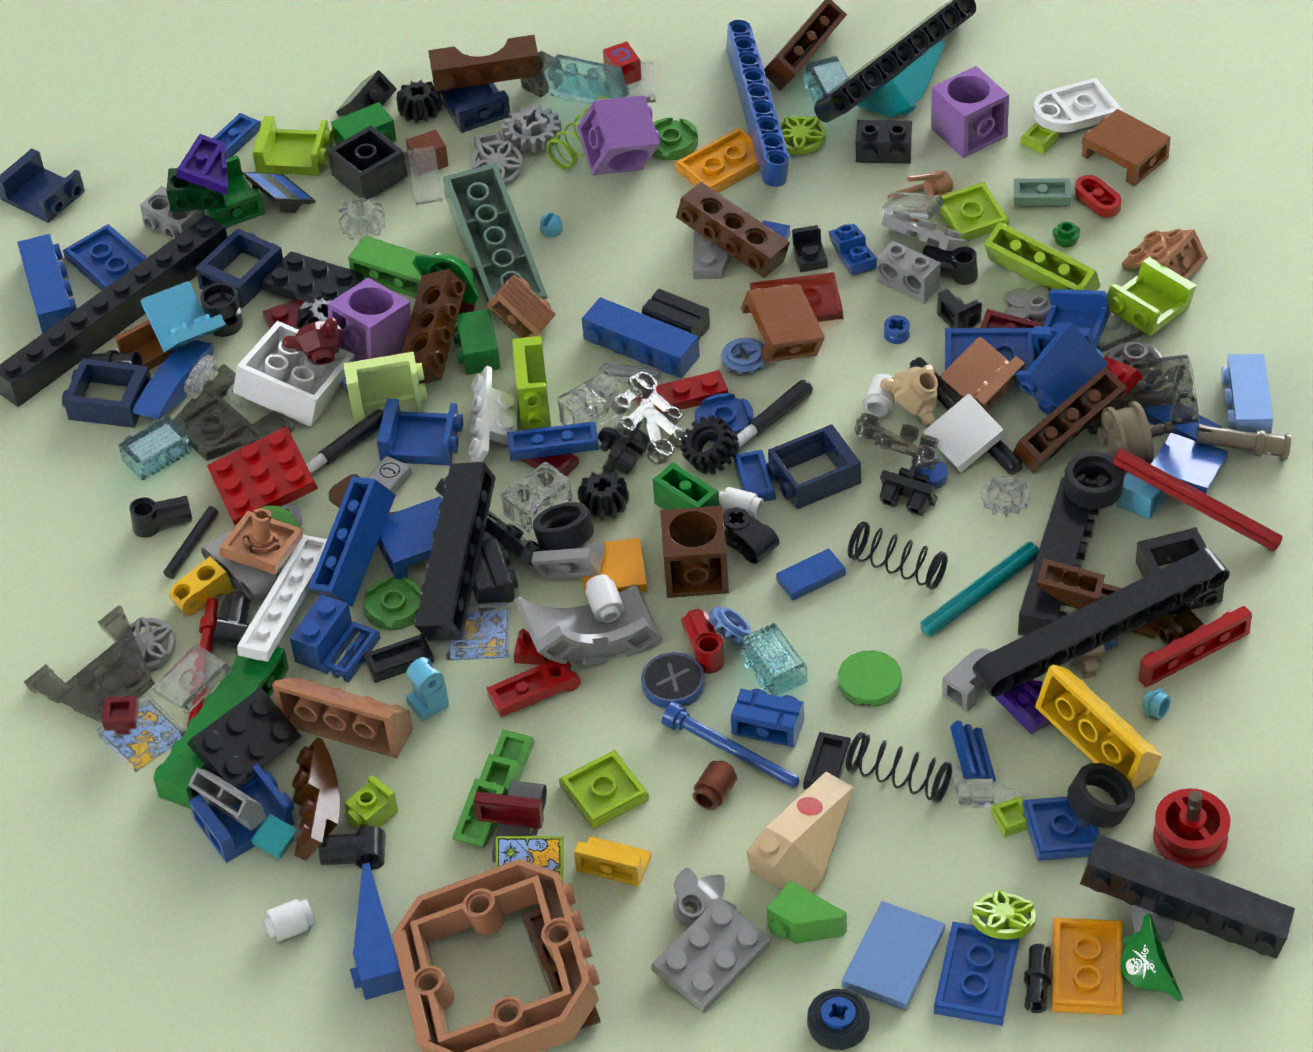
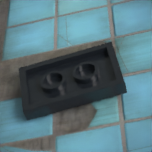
(308, 277)
(244, 737)

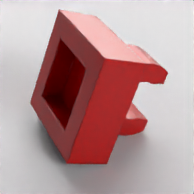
(525, 650)

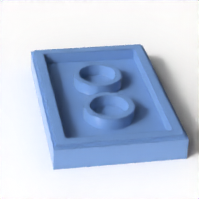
(893, 955)

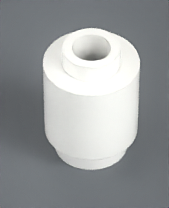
(876, 400)
(742, 499)
(604, 598)
(288, 919)

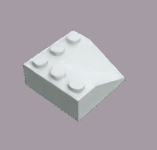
(287, 378)

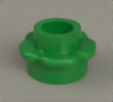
(1066, 234)

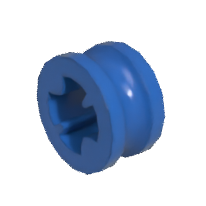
(896, 329)

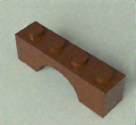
(456, 70)

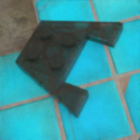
(1164, 383)
(217, 427)
(113, 673)

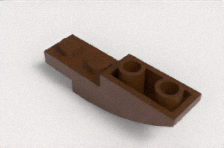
(317, 795)

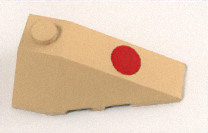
(802, 836)

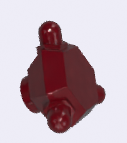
(317, 341)

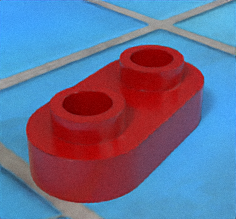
(1098, 196)

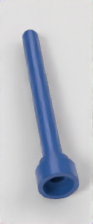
(677, 718)

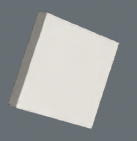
(965, 432)

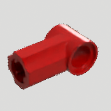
(704, 640)

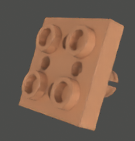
(267, 537)

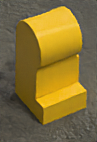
(198, 585)

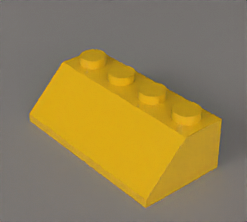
(1095, 726)

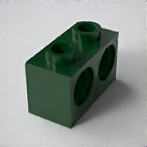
(190, 196)

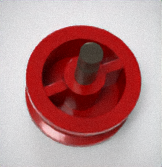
(1191, 828)

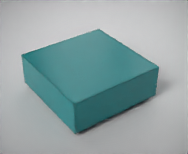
(274, 836)

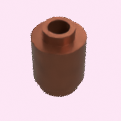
(714, 784)

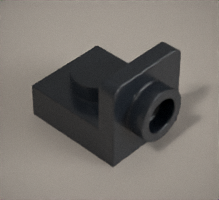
(809, 248)
(957, 314)

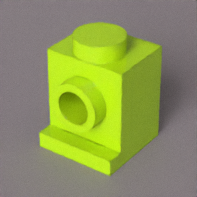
(371, 805)

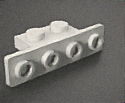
(492, 415)

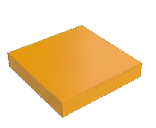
(623, 564)

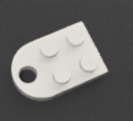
(1074, 106)

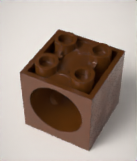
(694, 551)

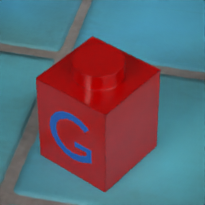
(625, 57)

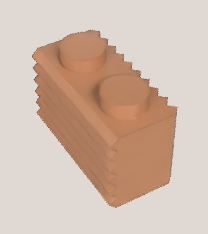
(521, 308)

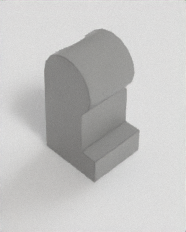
(961, 683)

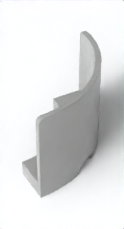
(578, 636)

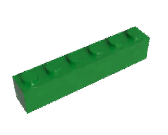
(244, 679)

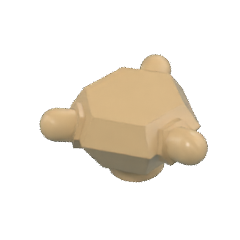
(915, 391)

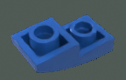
(852, 249)

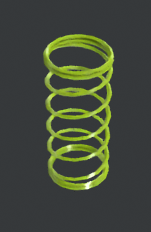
(573, 154)

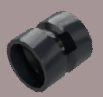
(223, 300)

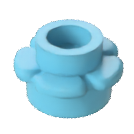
(1156, 703)

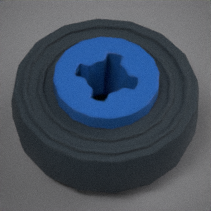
(833, 1031)

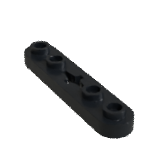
(507, 535)

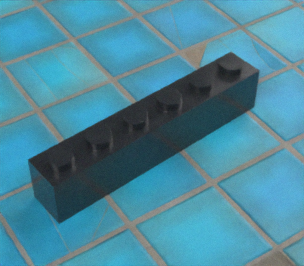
(1062, 543)
(455, 551)
(1187, 896)

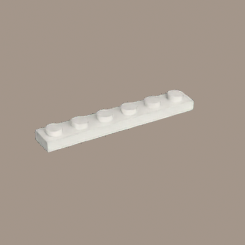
(282, 601)

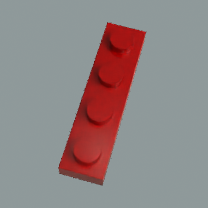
(1194, 646)

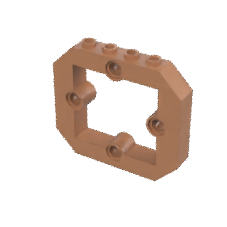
(482, 904)

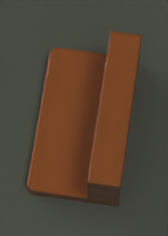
(143, 340)

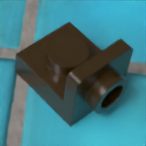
(1177, 626)

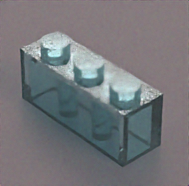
(583, 79)

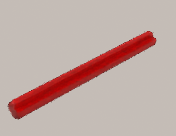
(1197, 500)

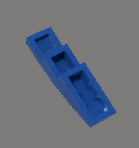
(168, 383)

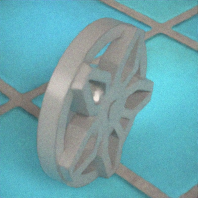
(501, 159)
(150, 644)

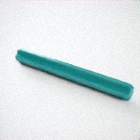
(979, 589)

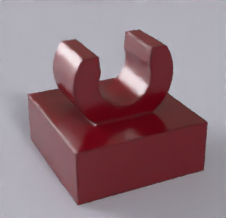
(120, 714)

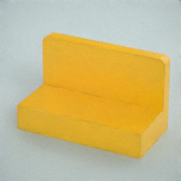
(611, 860)

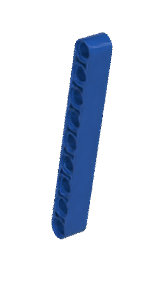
(757, 103)

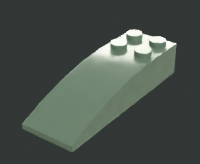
(490, 229)

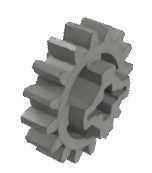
(531, 128)

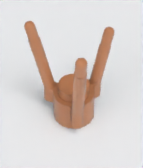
(936, 184)

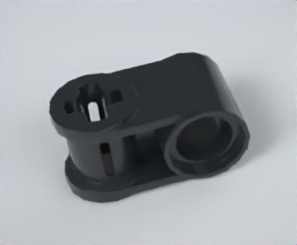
(749, 535)

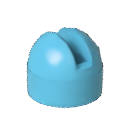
(550, 225)

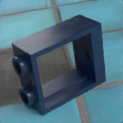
(249, 286)
(102, 410)
(804, 448)

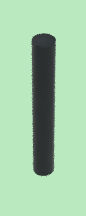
(190, 542)

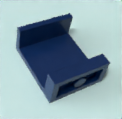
(38, 190)

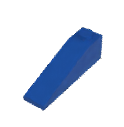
(373, 951)

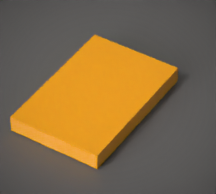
(721, 161)
(1087, 966)

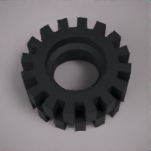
(718, 454)

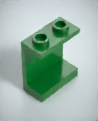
(242, 201)

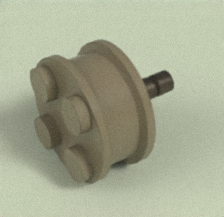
(1130, 431)

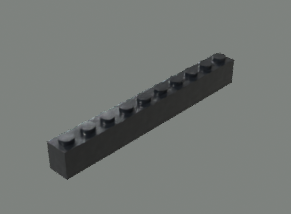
(106, 313)

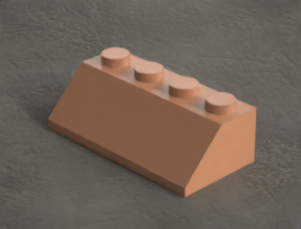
(343, 716)

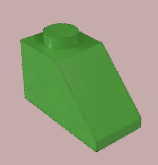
(804, 916)

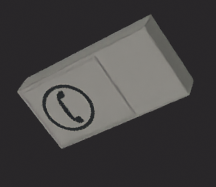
(391, 473)

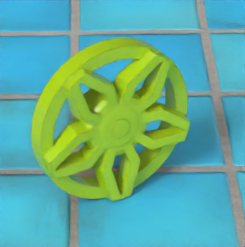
(802, 135)
(1003, 915)

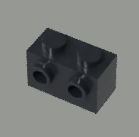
(883, 141)

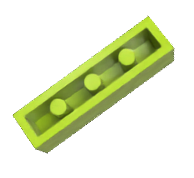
(1038, 261)

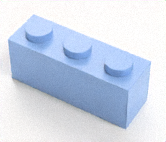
(1247, 393)

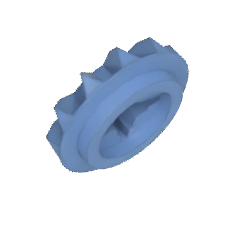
(750, 348)
(729, 624)

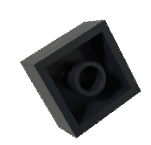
(367, 163)

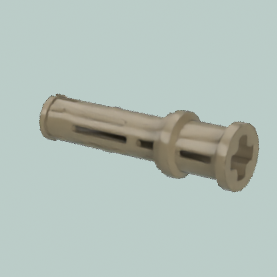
(1257, 442)

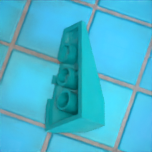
(906, 87)

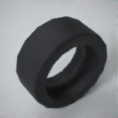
(1093, 497)
(563, 526)
(1090, 808)

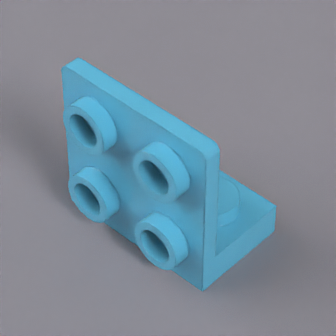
(179, 316)

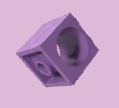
(969, 111)
(618, 135)
(371, 320)

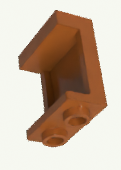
(1128, 144)
(784, 322)

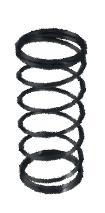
(940, 556)
(936, 795)

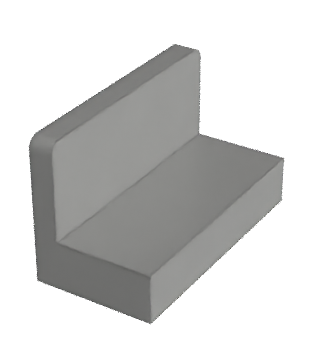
(570, 563)

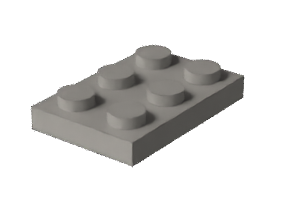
(711, 954)

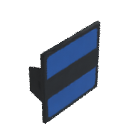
(279, 189)

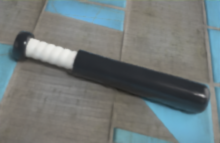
(776, 410)
(346, 441)

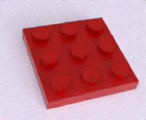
(262, 475)

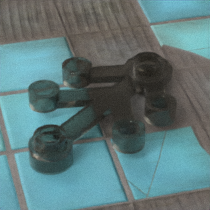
(644, 387)
(922, 456)

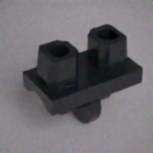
(619, 444)
(909, 484)

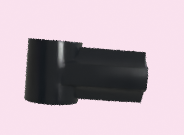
(959, 263)
(149, 515)
(232, 621)
(357, 849)

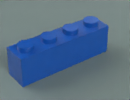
(46, 280)
(640, 337)
(352, 540)

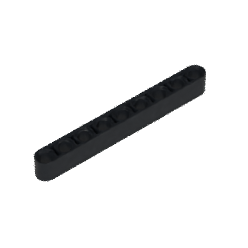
(893, 59)
(1100, 622)

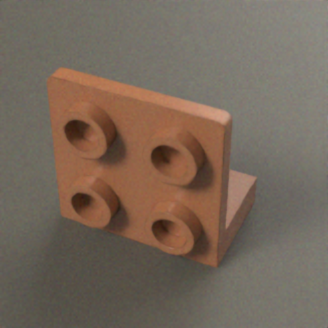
(1174, 249)
(982, 373)

